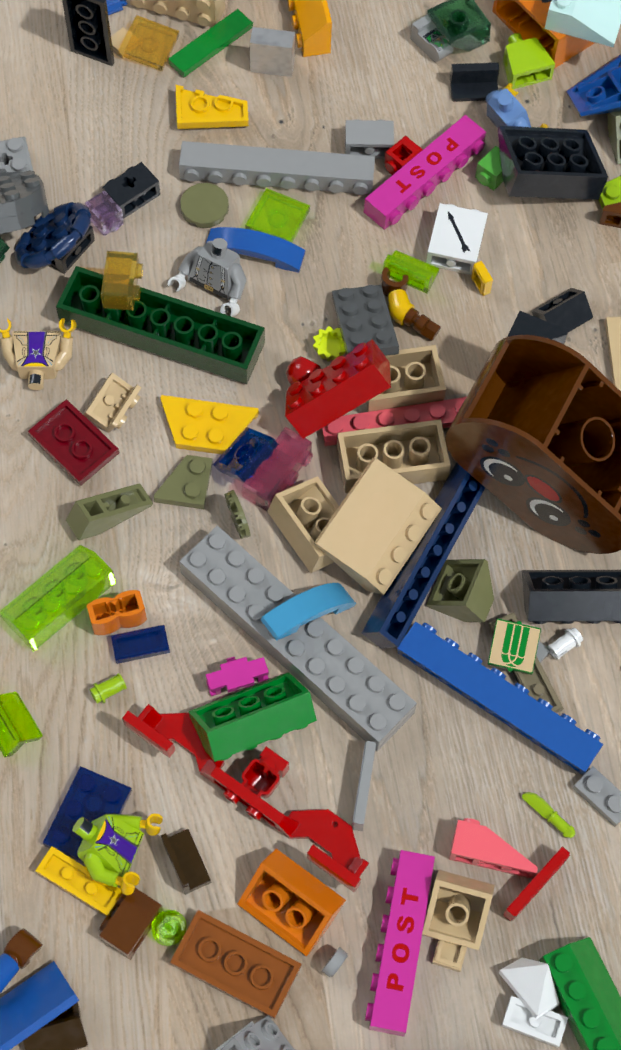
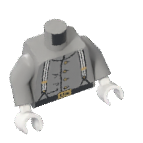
(215, 270)

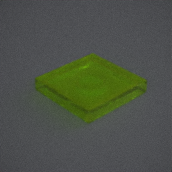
(278, 215)

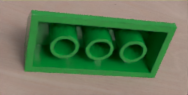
(253, 716)
(586, 995)

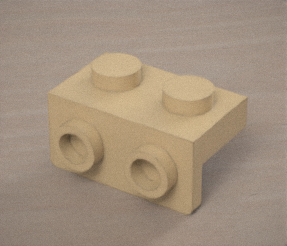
(112, 402)

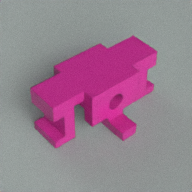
(236, 675)

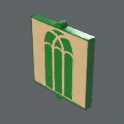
(514, 646)

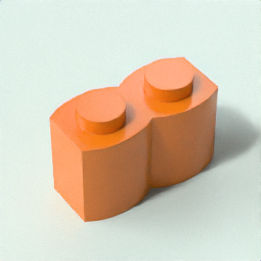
(122, 611)

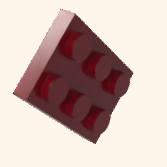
(73, 442)

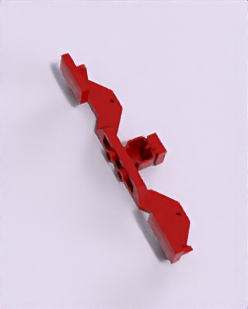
(259, 782)

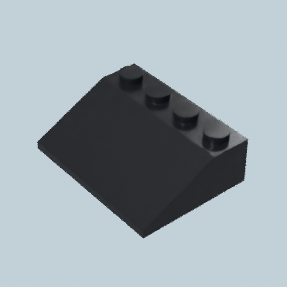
(550, 163)

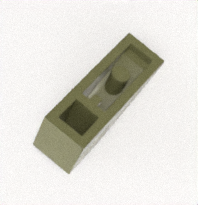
(104, 511)

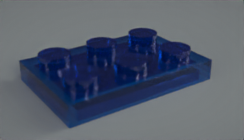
(88, 797)

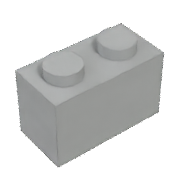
(369, 137)

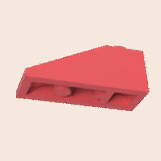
(483, 848)

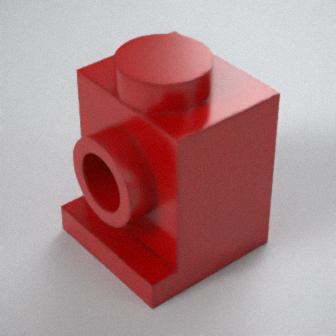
(400, 154)

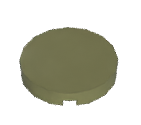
(204, 205)

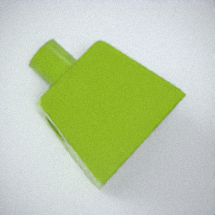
(526, 62)

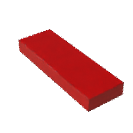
(536, 884)

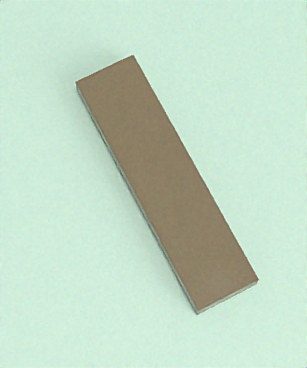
(538, 682)

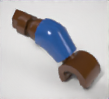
(17, 955)

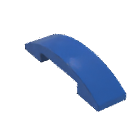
(261, 246)

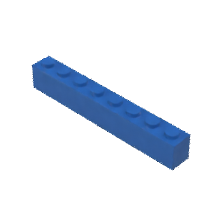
(500, 698)

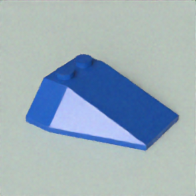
(599, 91)

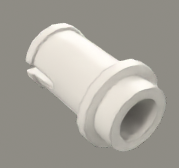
(571, 639)

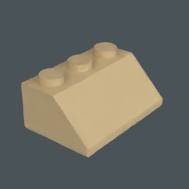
(301, 517)

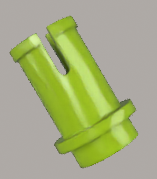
(107, 688)

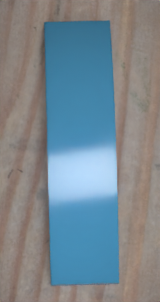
(306, 607)

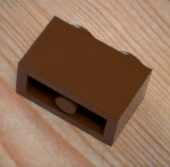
(130, 922)

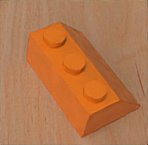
(291, 901)

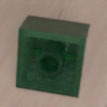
(461, 23)

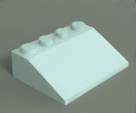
(586, 19)

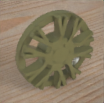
(237, 514)

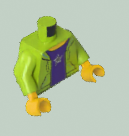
(111, 846)

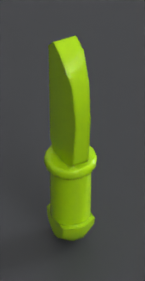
(548, 813)

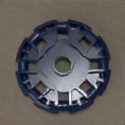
(53, 235)

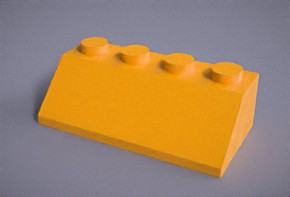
(313, 26)

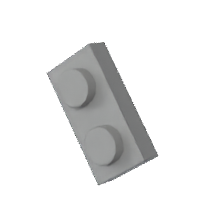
(601, 795)

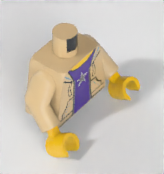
(37, 353)

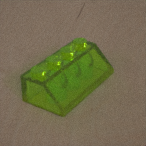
(58, 596)

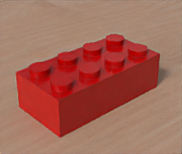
(337, 388)

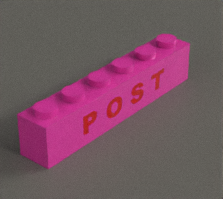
(425, 172)
(402, 943)

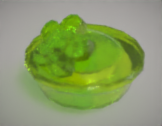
(169, 927)

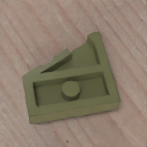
(187, 483)

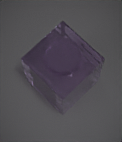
(105, 213)

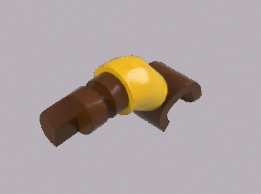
(402, 310)

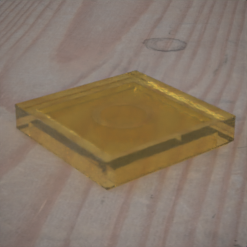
(149, 43)

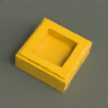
(482, 278)

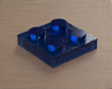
(246, 454)

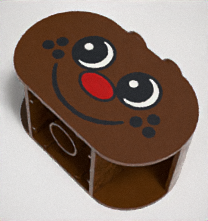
(546, 441)

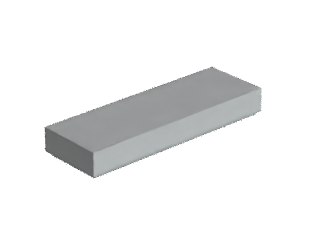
(363, 786)

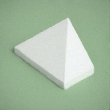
(532, 985)

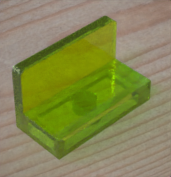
(420, 274)
(15, 724)

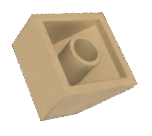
(458, 909)

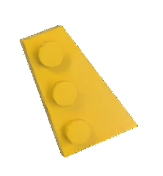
(208, 111)

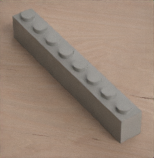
(276, 167)

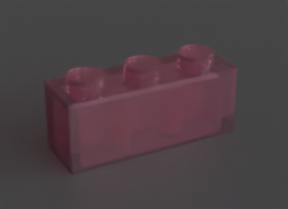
(279, 469)

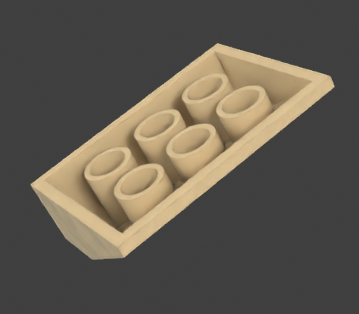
(377, 527)

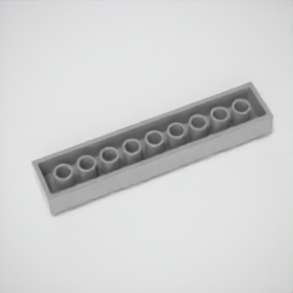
(313, 654)

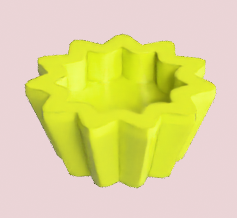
(329, 343)

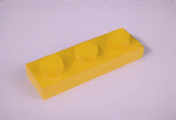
(77, 881)

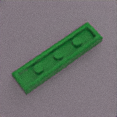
(210, 43)

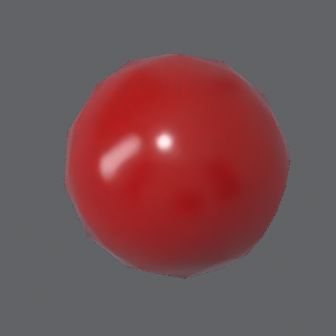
(300, 369)

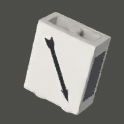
(456, 238)

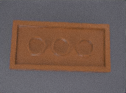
(236, 964)

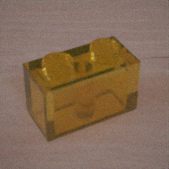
(121, 280)

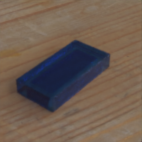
(140, 644)

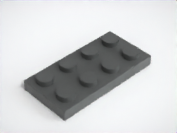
(365, 317)

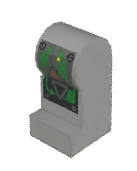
(430, 39)

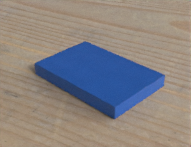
(34, 1005)

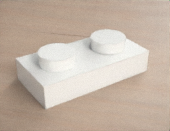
(546, 1028)

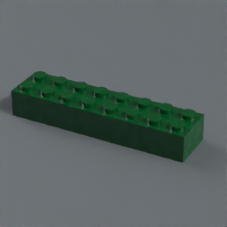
(165, 327)

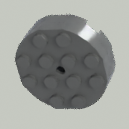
(21, 200)

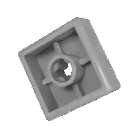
(15, 155)

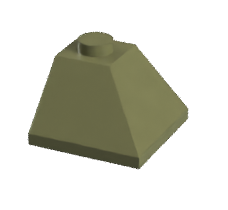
(463, 590)

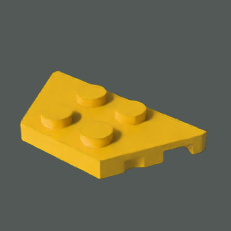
(205, 424)

